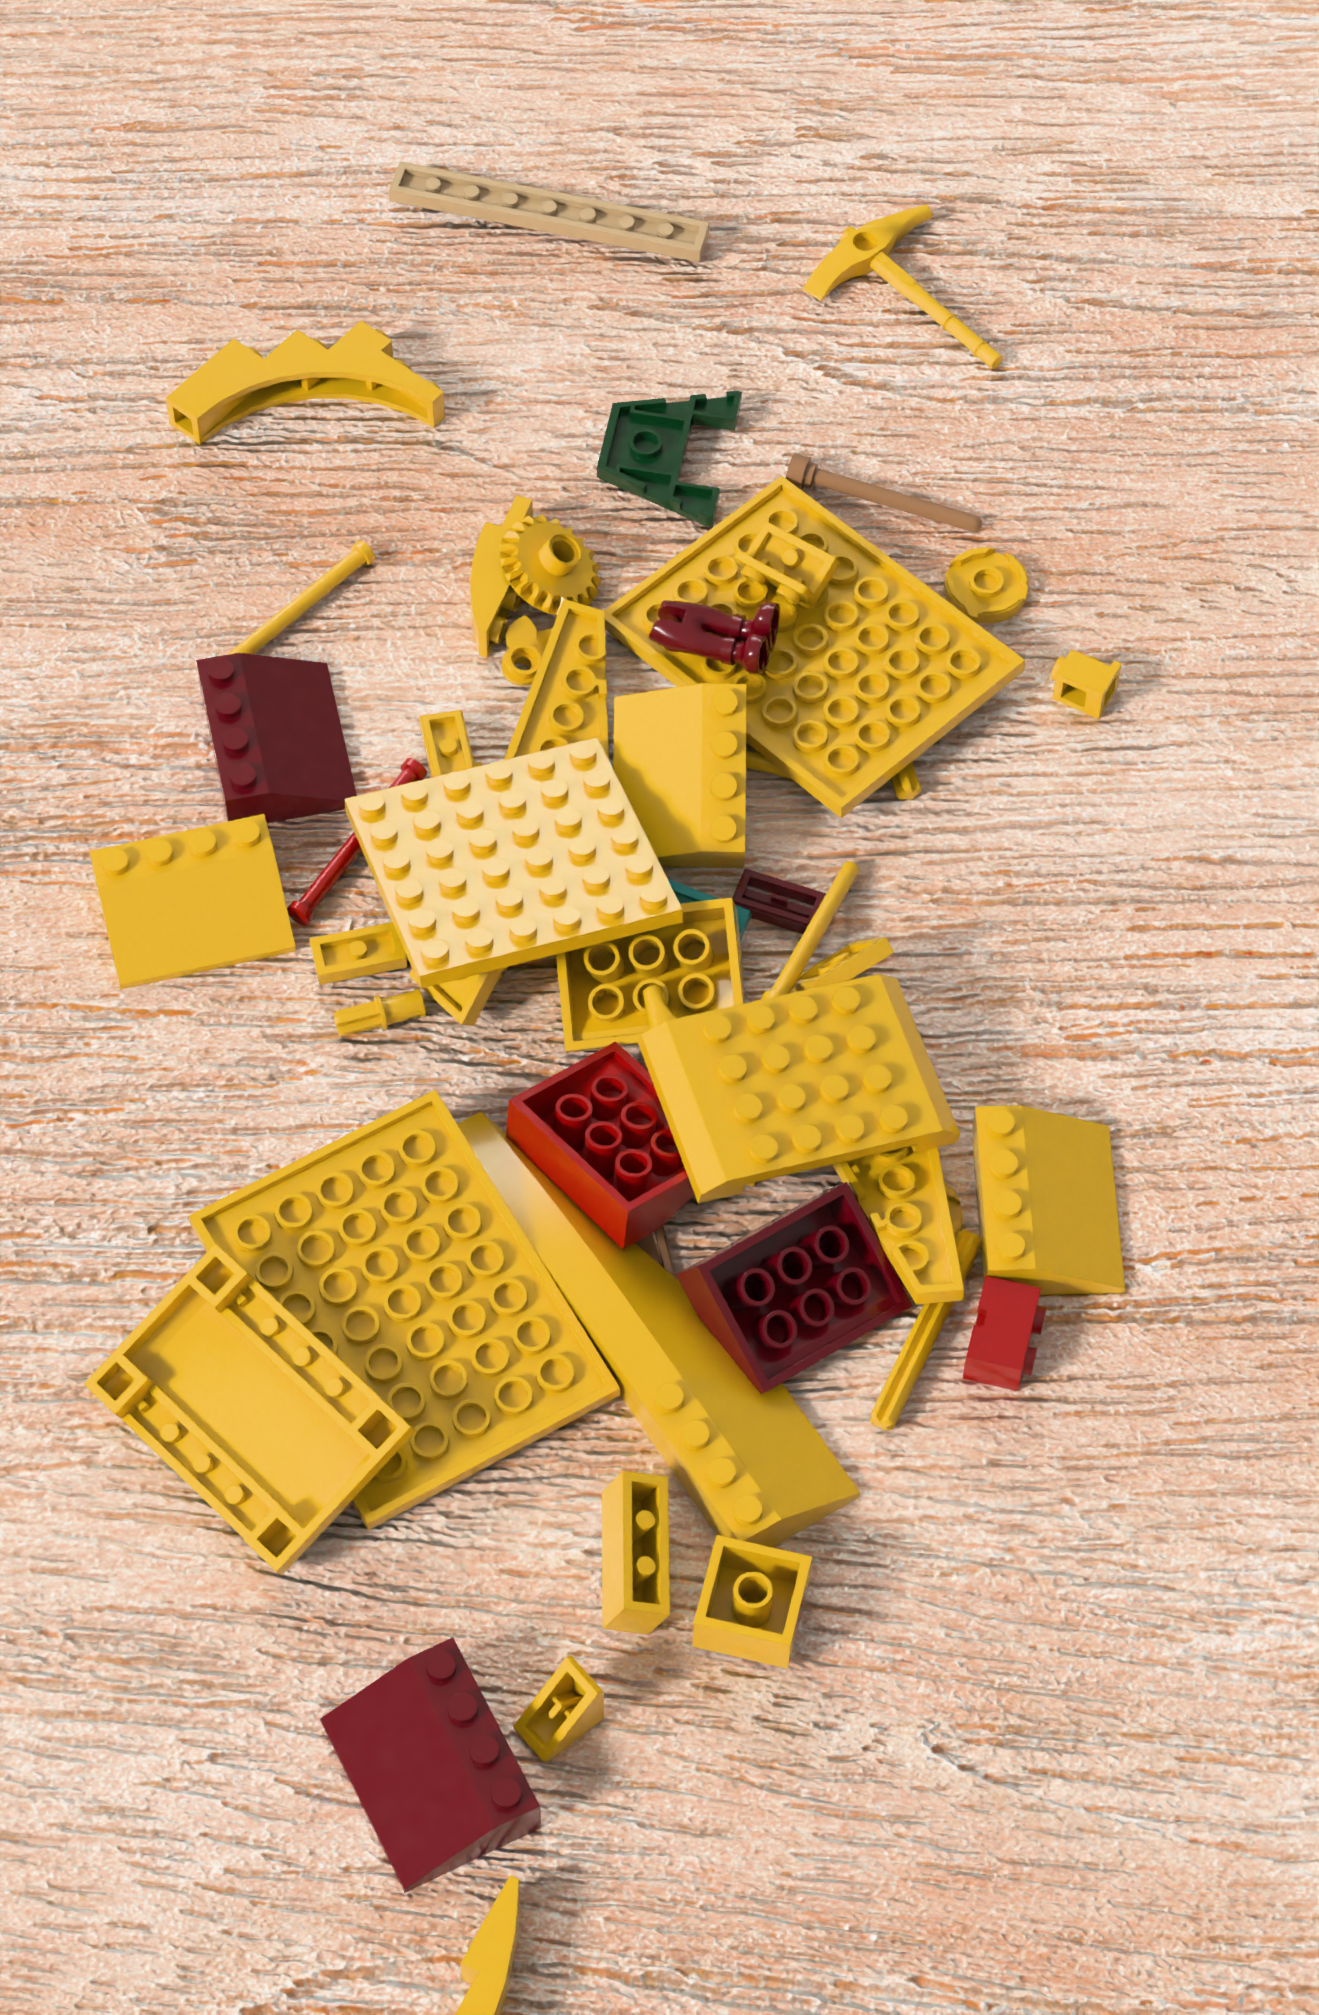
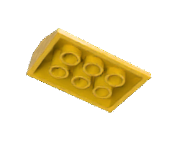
(686, 771)
(192, 901)
(690, 961)
(1046, 1201)

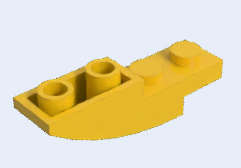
(489, 589)

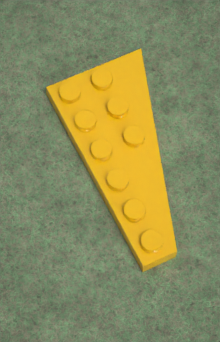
(569, 686)
(910, 1217)

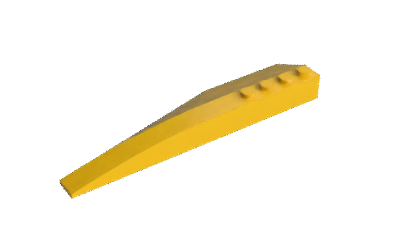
(737, 1452)

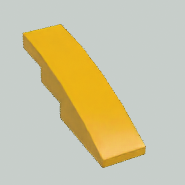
(492, 1955)

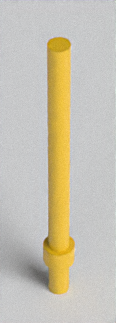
(814, 931)

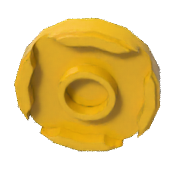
(986, 585)

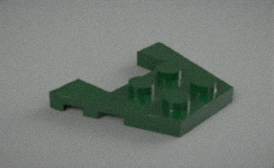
(648, 448)

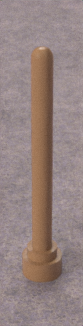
(806, 473)

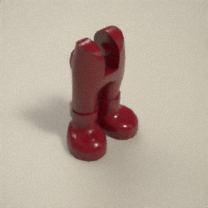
(718, 634)

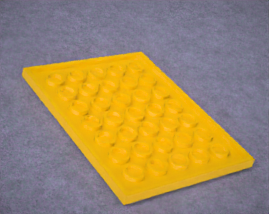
(851, 680)
(422, 1290)

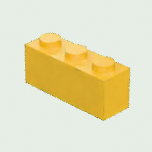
(635, 1553)

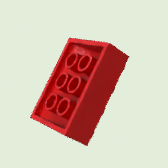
(604, 1143)

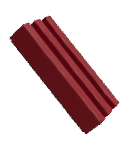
(776, 908)

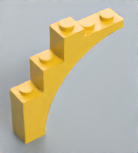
(300, 369)

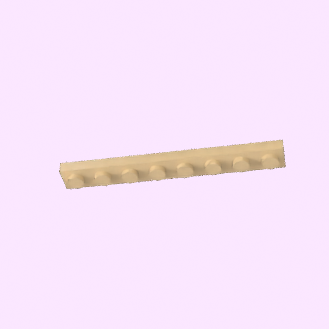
(549, 211)

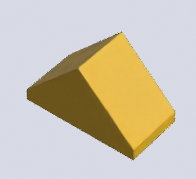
(561, 1711)

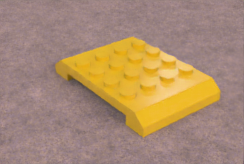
(796, 1084)
(249, 1408)

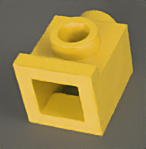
(1085, 682)

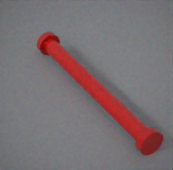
(302, 910)

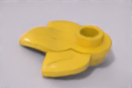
(524, 647)

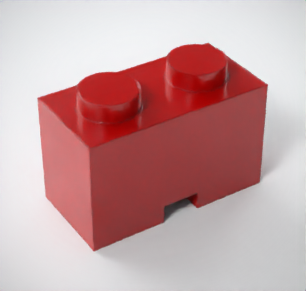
(1002, 1334)

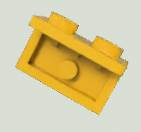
(787, 563)

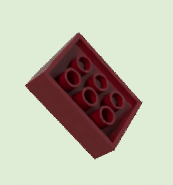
(275, 736)
(796, 1288)
(431, 1766)

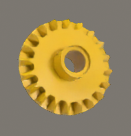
(548, 564)

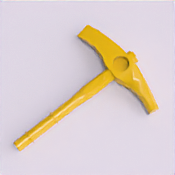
(868, 250)

